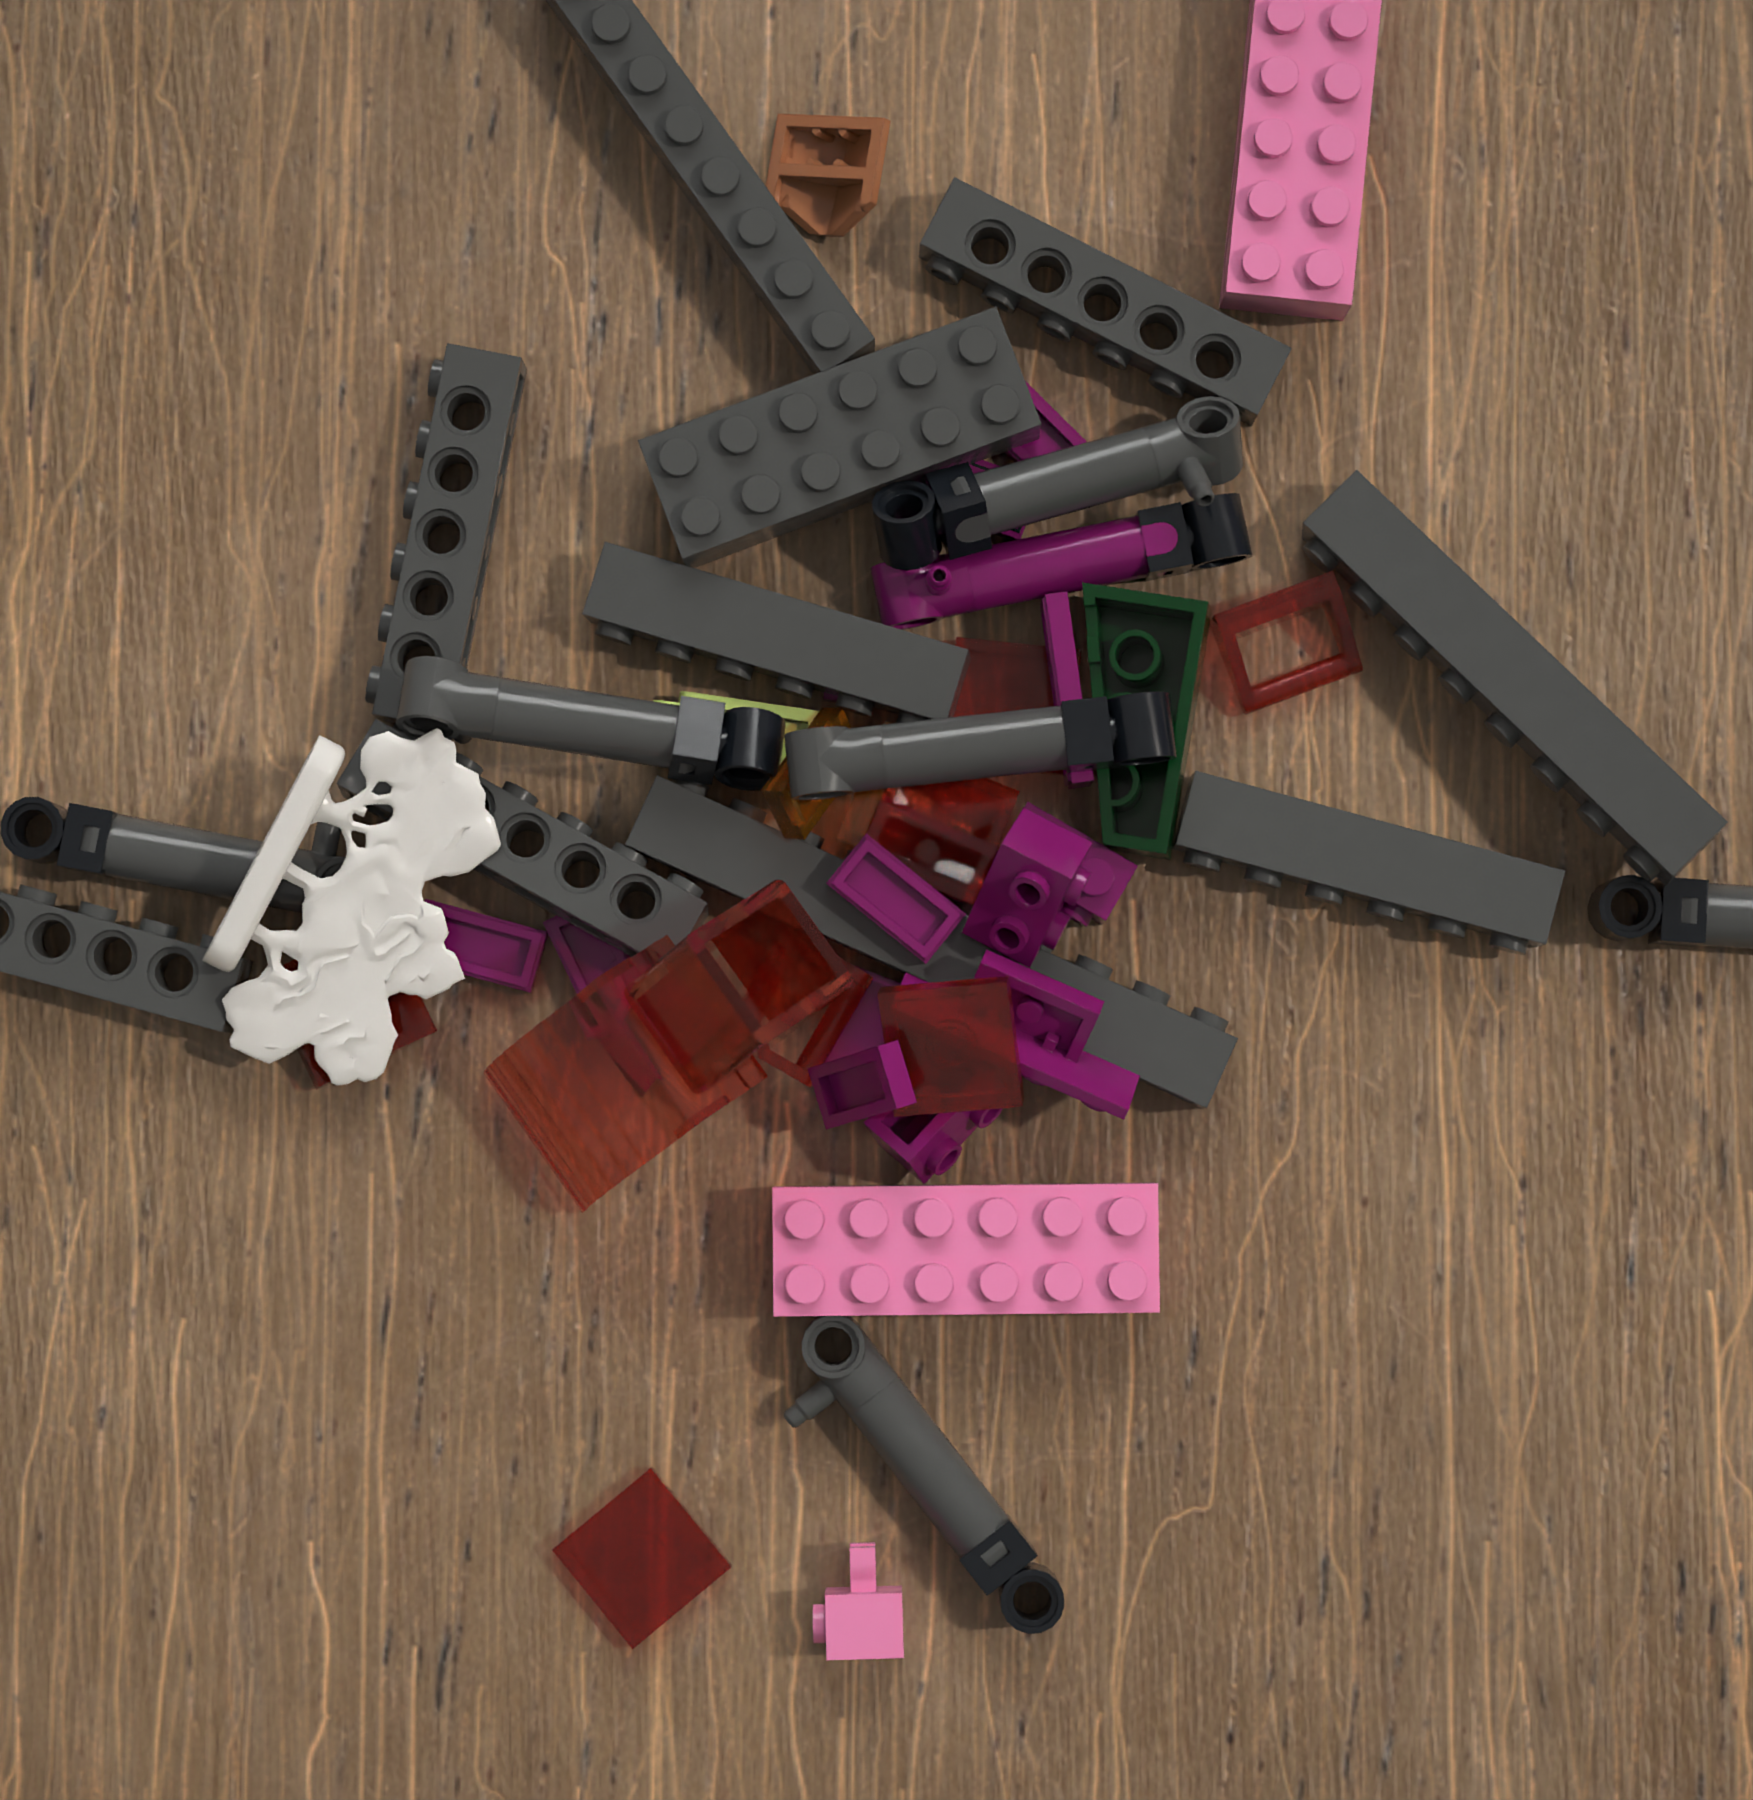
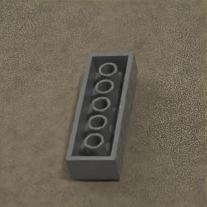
(840, 437)

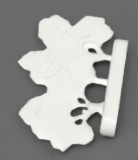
(365, 924)

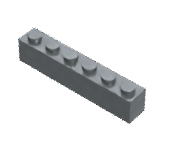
(774, 636)
(1367, 861)

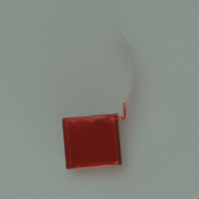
(665, 1040)

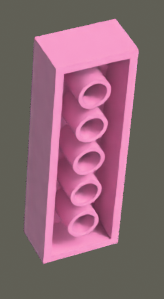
(1300, 157)
(965, 1249)

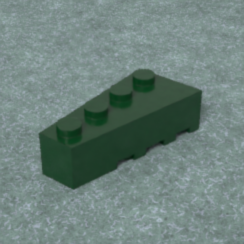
(1146, 647)

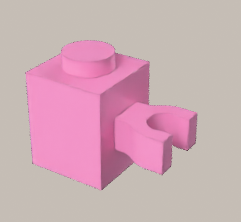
(861, 1618)

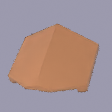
(827, 169)

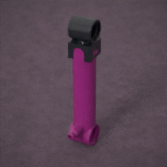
(1148, 546)

